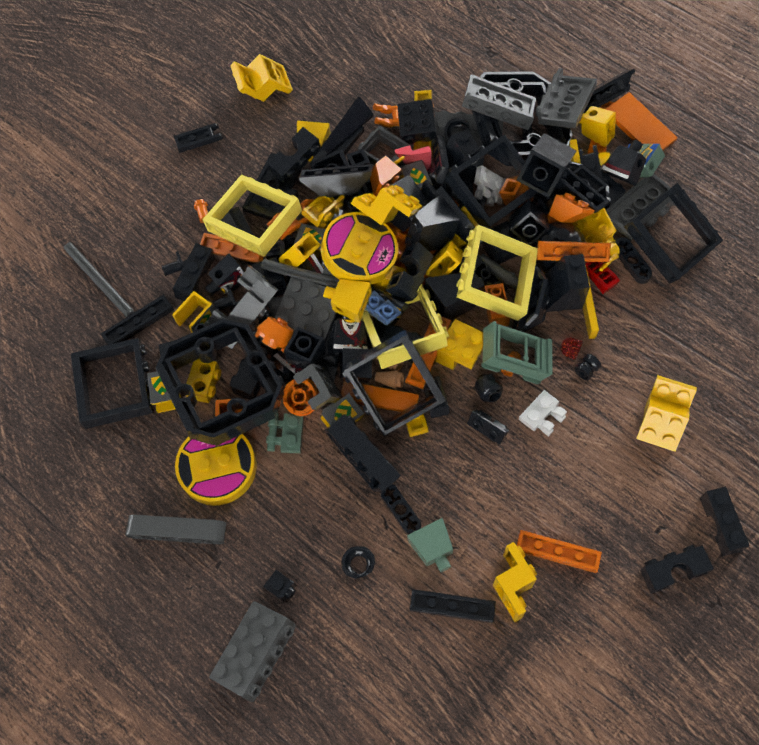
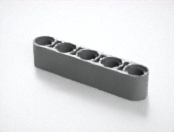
(176, 529)

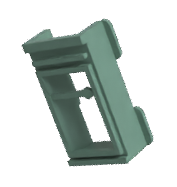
(495, 361)

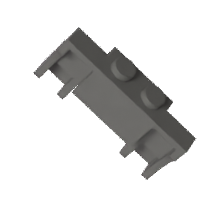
(253, 302)

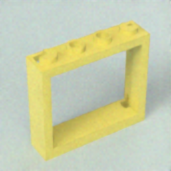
(257, 245)
(467, 293)
(423, 345)

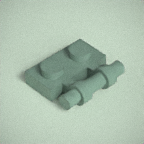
(291, 433)

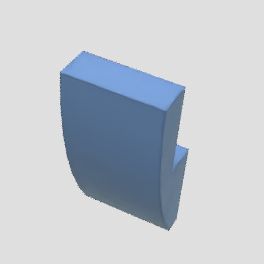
(381, 309)

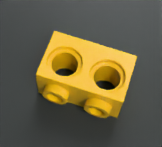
(198, 379)

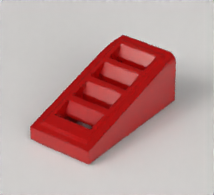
(599, 282)

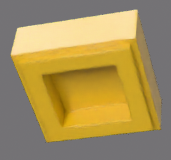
(417, 426)

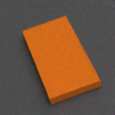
(640, 123)

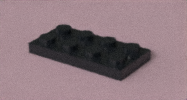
(261, 206)

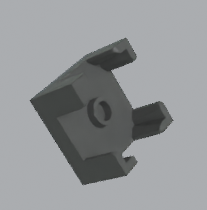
(328, 390)

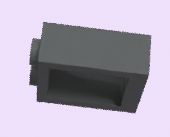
(385, 137)

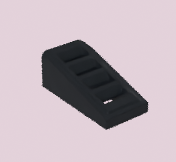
(442, 409)

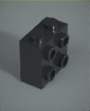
(417, 121)

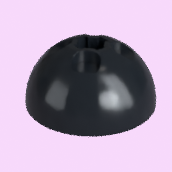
(558, 232)

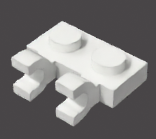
(488, 185)
(539, 410)

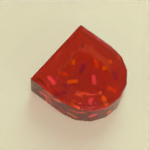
(571, 347)

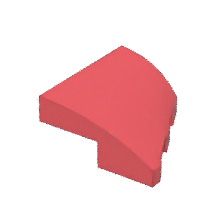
(412, 156)

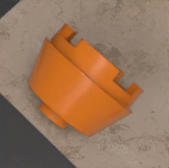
(275, 332)
(297, 397)

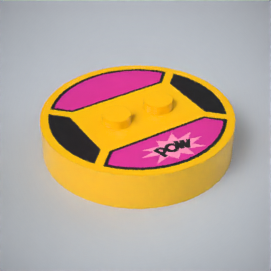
(359, 248)
(216, 473)

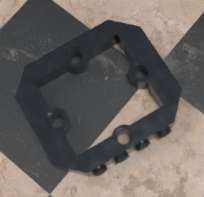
(527, 83)
(228, 424)

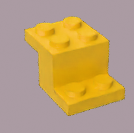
(261, 78)
(387, 204)
(463, 346)
(666, 413)
(515, 581)

